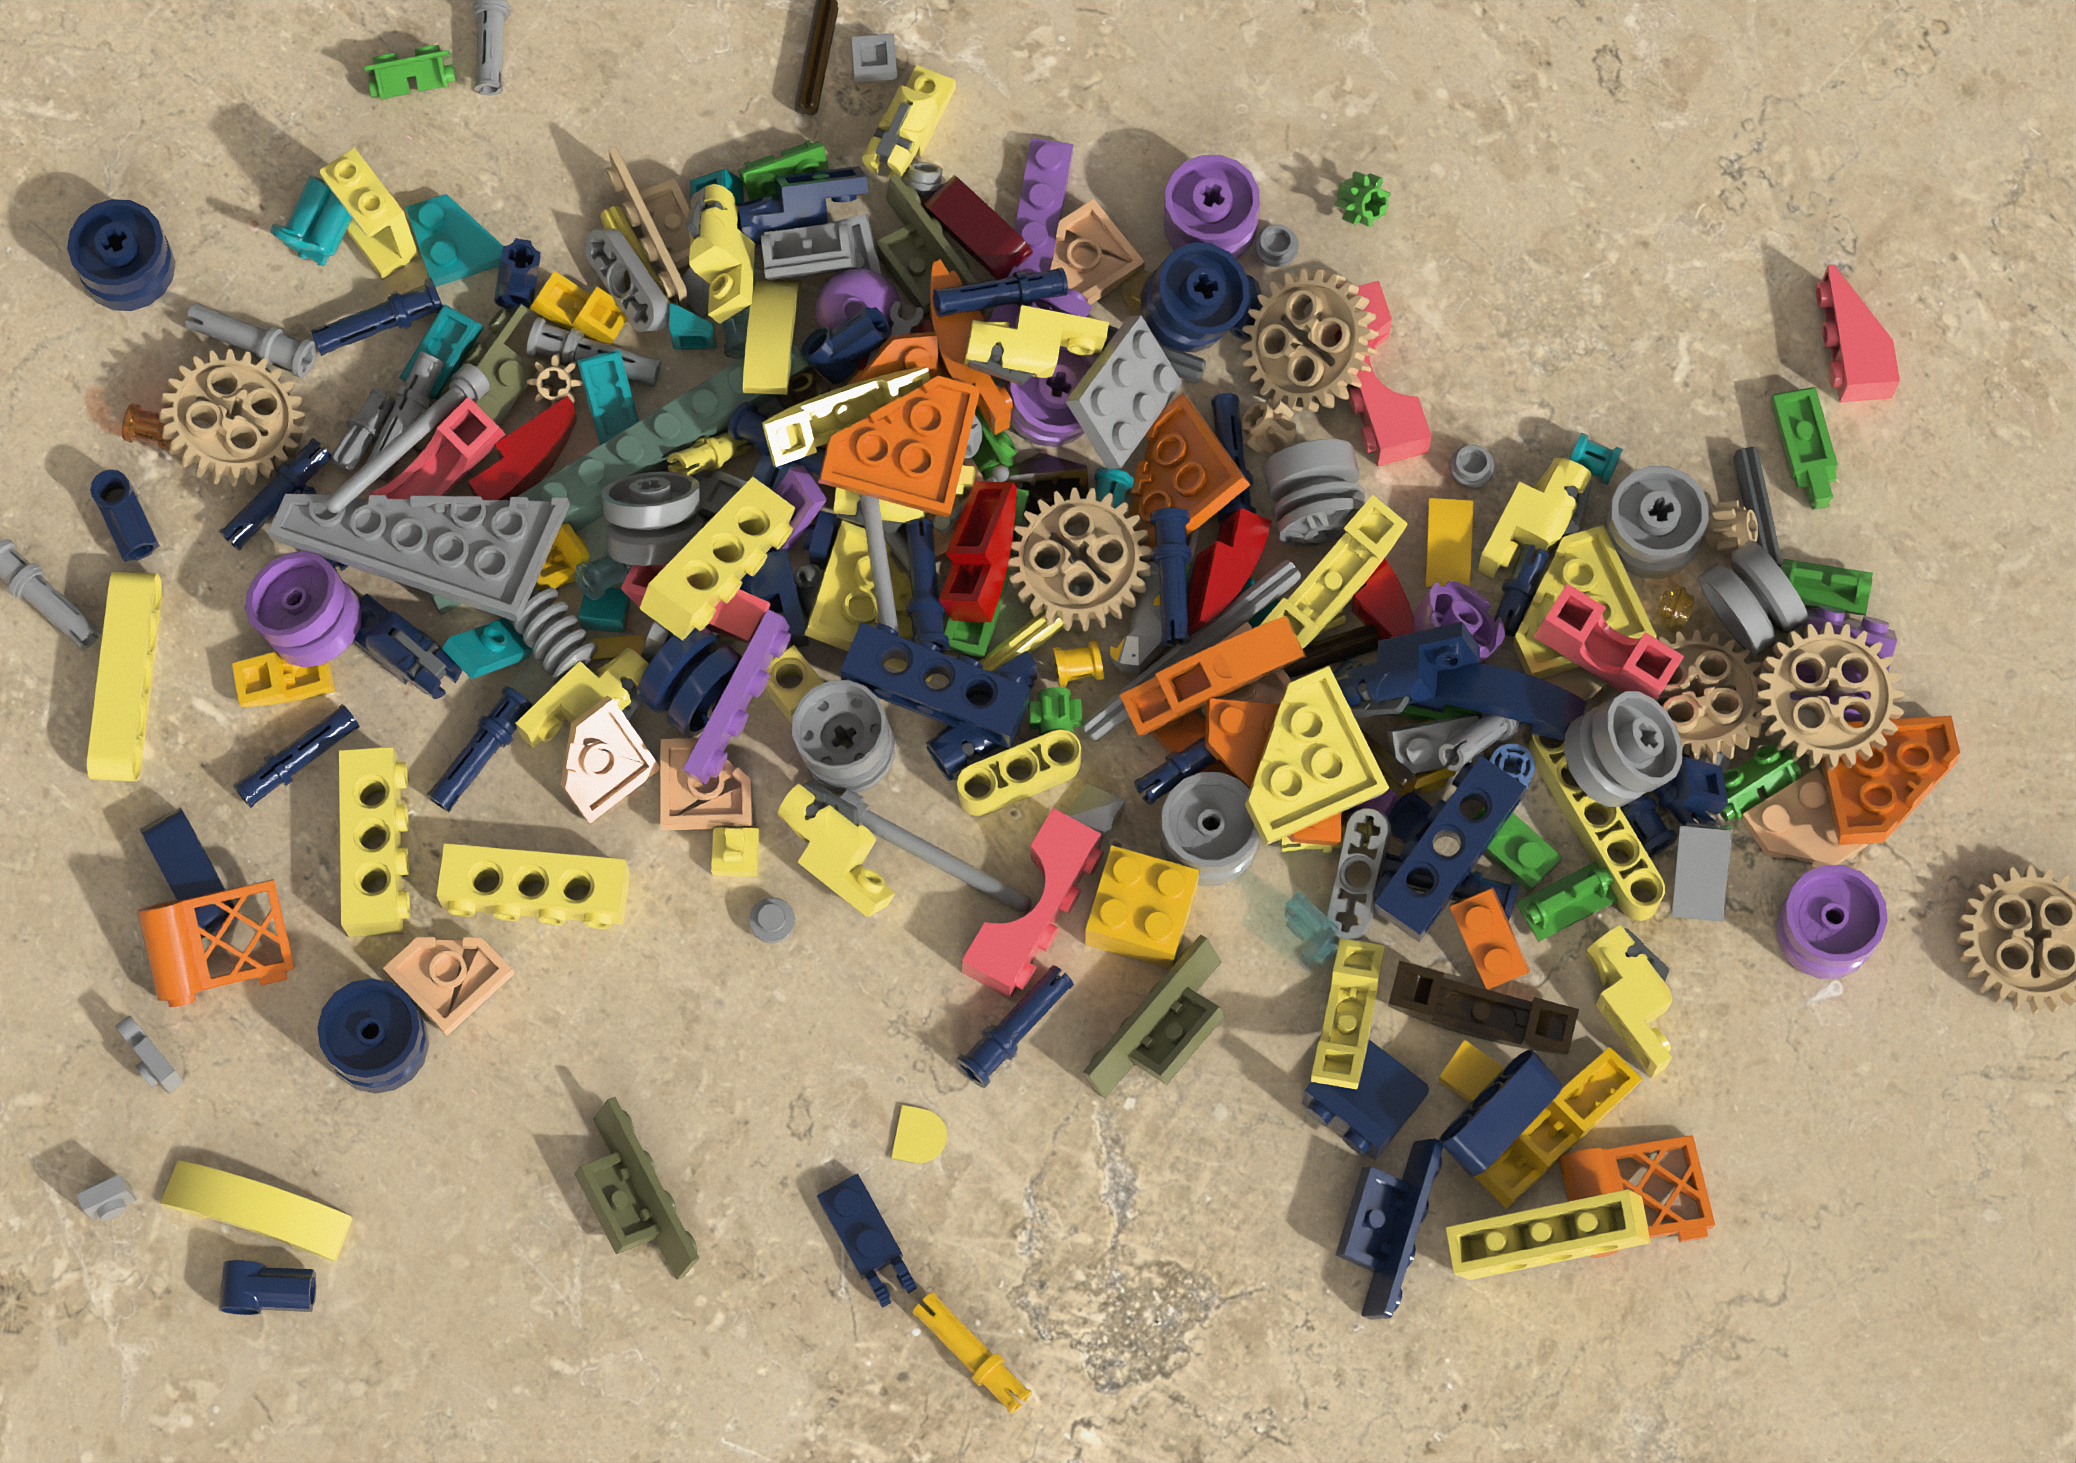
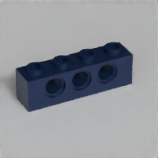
(949, 705)
(1417, 912)

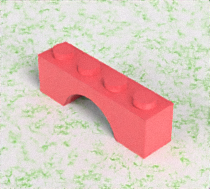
(1391, 421)
(450, 455)
(1004, 951)

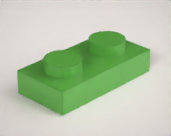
(1522, 852)

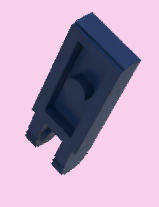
(865, 1235)

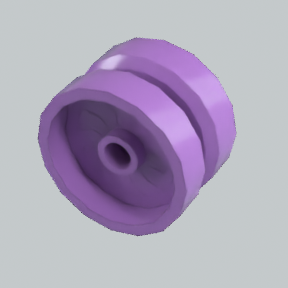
(1212, 203)
(1040, 415)
(303, 609)
(1845, 899)

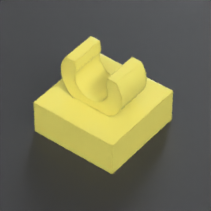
(735, 851)

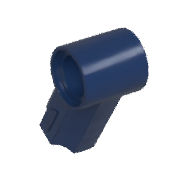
(517, 274)
(838, 350)
(124, 517)
(253, 1287)

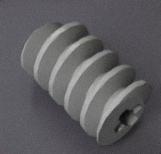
(552, 636)

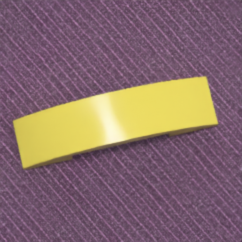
(770, 336)
(812, 422)
(1341, 571)
(1348, 1014)
(257, 1208)

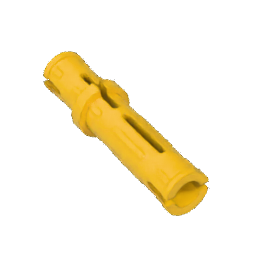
(985, 1366)

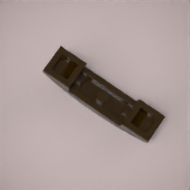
(1482, 1012)

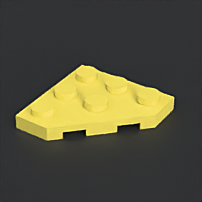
(1593, 567)
(849, 597)
(1311, 761)

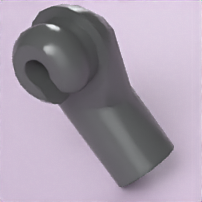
(807, 580)

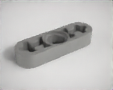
(644, 301)
(1356, 838)

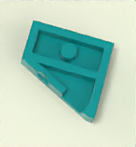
(452, 240)

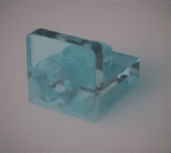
(1309, 922)

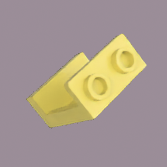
(377, 219)

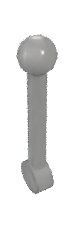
(944, 525)

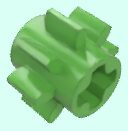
(1362, 199)
(1054, 711)

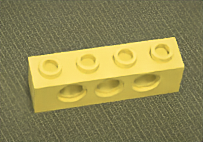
(737, 536)
(359, 775)
(467, 865)
(1548, 1234)

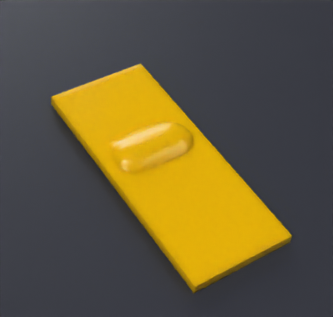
(613, 646)

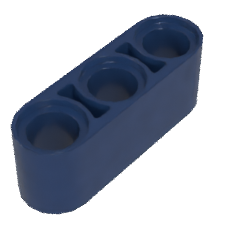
(186, 865)
(1501, 1113)

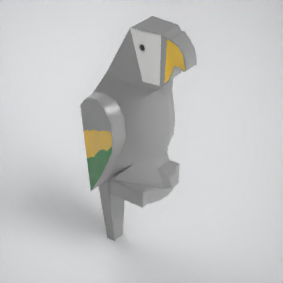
(1144, 641)

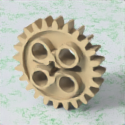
(1333, 308)
(213, 446)
(1107, 531)
(1700, 696)
(1832, 736)
(1990, 937)

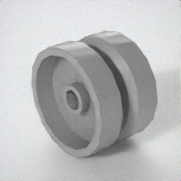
(651, 516)
(1657, 521)
(1753, 598)
(1623, 749)
(1193, 810)

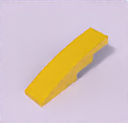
(1560, 1126)

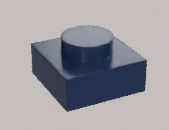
(820, 538)
(1701, 786)
(1409, 818)

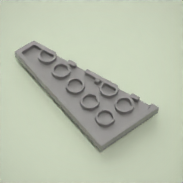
(443, 545)

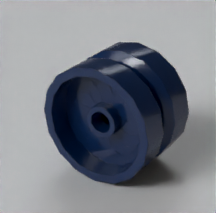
(121, 255)
(1194, 297)
(688, 679)
(348, 1038)

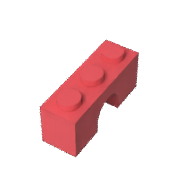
(1582, 635)

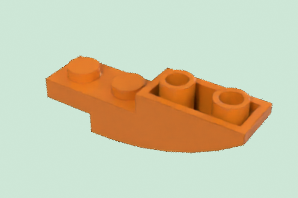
(952, 341)
(1212, 674)

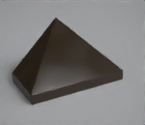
(1048, 474)

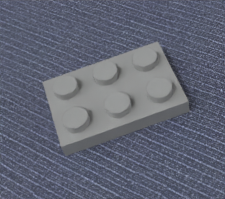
(1124, 392)

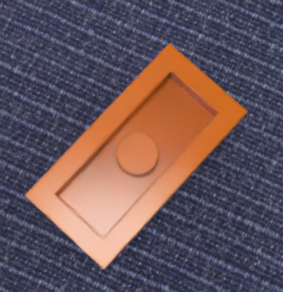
(1489, 938)

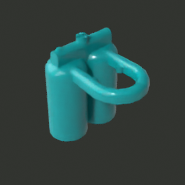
(315, 223)

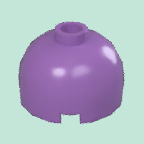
(852, 292)
(1460, 603)

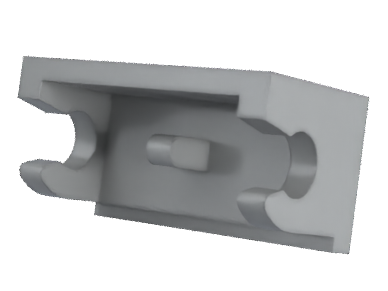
(808, 250)
(1702, 871)

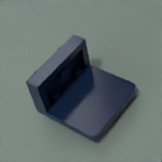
(1375, 1110)

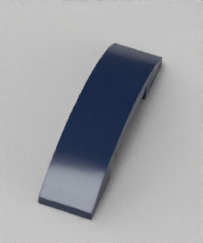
(1507, 695)

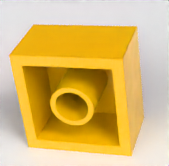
(1141, 907)

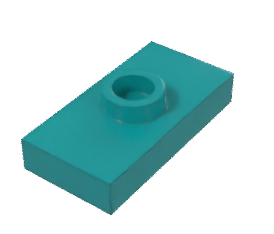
(449, 341)
(608, 394)
(487, 648)

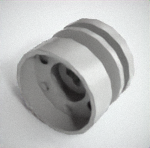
(1314, 491)
(838, 713)

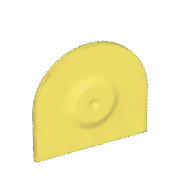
(919, 1135)

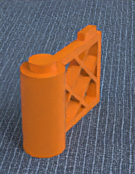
(178, 952)
(1596, 1173)

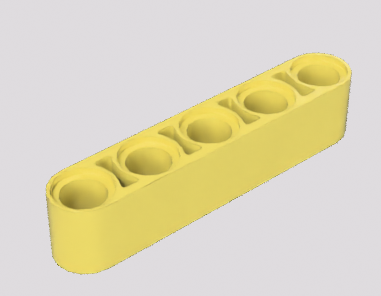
(124, 676)
(1601, 838)

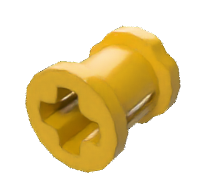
(1078, 663)

